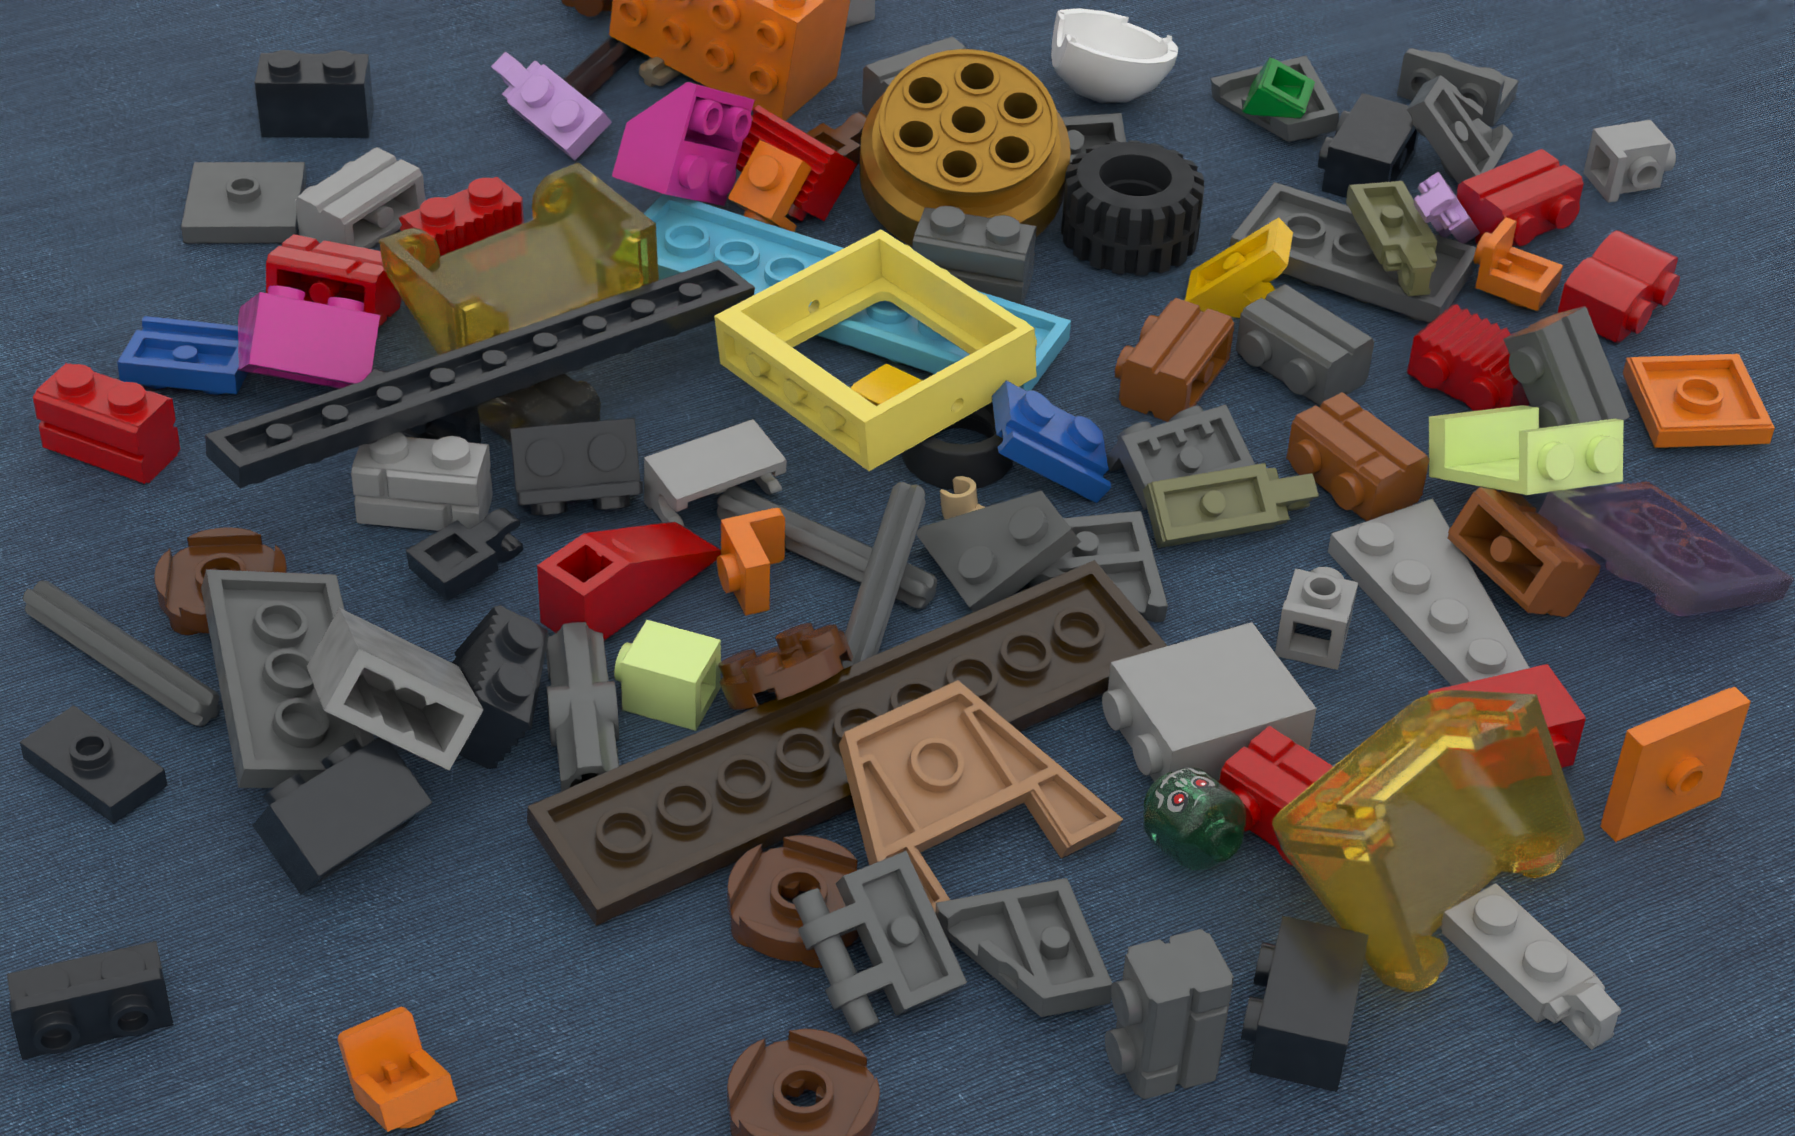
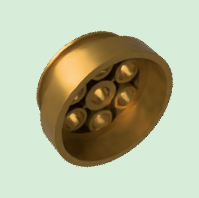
(964, 136)

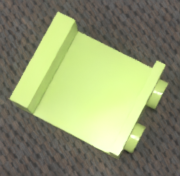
(1514, 455)

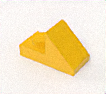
(1241, 271)

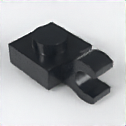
(463, 556)

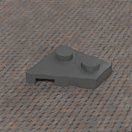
(1123, 552)

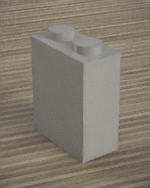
(393, 689)
(1204, 701)

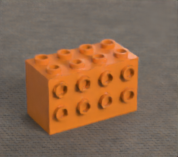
(750, 48)

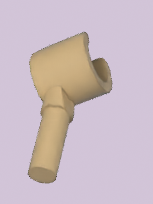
(963, 499)

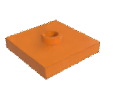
(1697, 400)
(1674, 763)

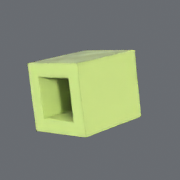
(669, 674)

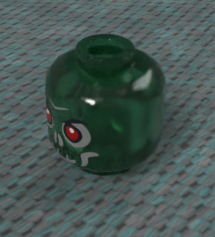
(1194, 818)

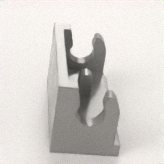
(710, 467)

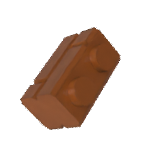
(1174, 359)
(1357, 458)
(1523, 552)

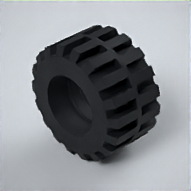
(1132, 207)

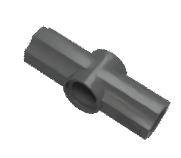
(581, 704)

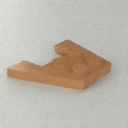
(950, 767)

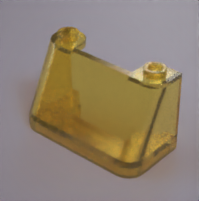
(572, 254)
(1429, 820)

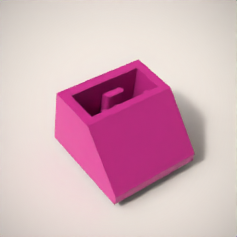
(686, 144)
(306, 339)

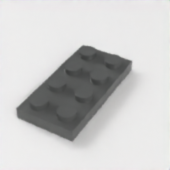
(1335, 254)
(261, 645)

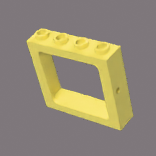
(762, 330)

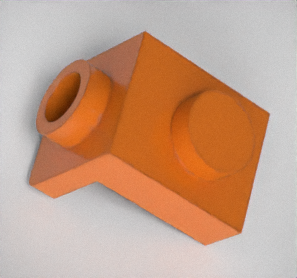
(769, 185)
(1514, 273)
(747, 551)
(392, 1072)

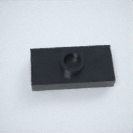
(93, 764)

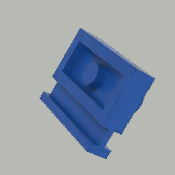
(183, 356)
(1051, 441)

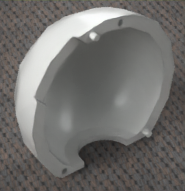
(1108, 56)

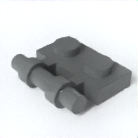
(898, 933)

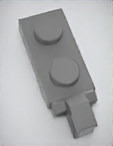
(1531, 964)

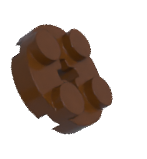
(181, 576)
(797, 663)
(760, 881)
(810, 1061)

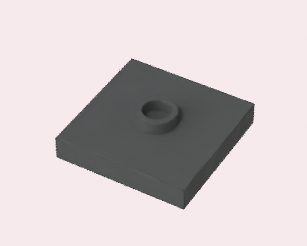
(243, 202)

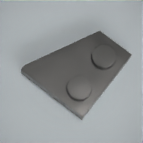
(1318, 118)
(1455, 130)
(998, 547)
(1032, 945)

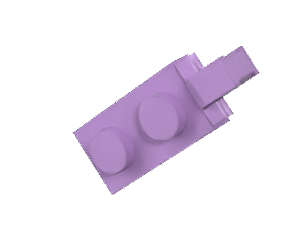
(551, 105)
(1444, 210)

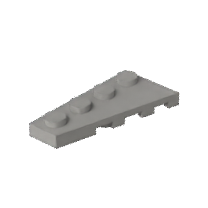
(1428, 592)

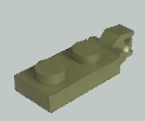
(1395, 232)
(1224, 503)

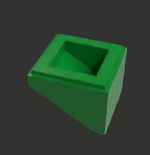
(1278, 92)

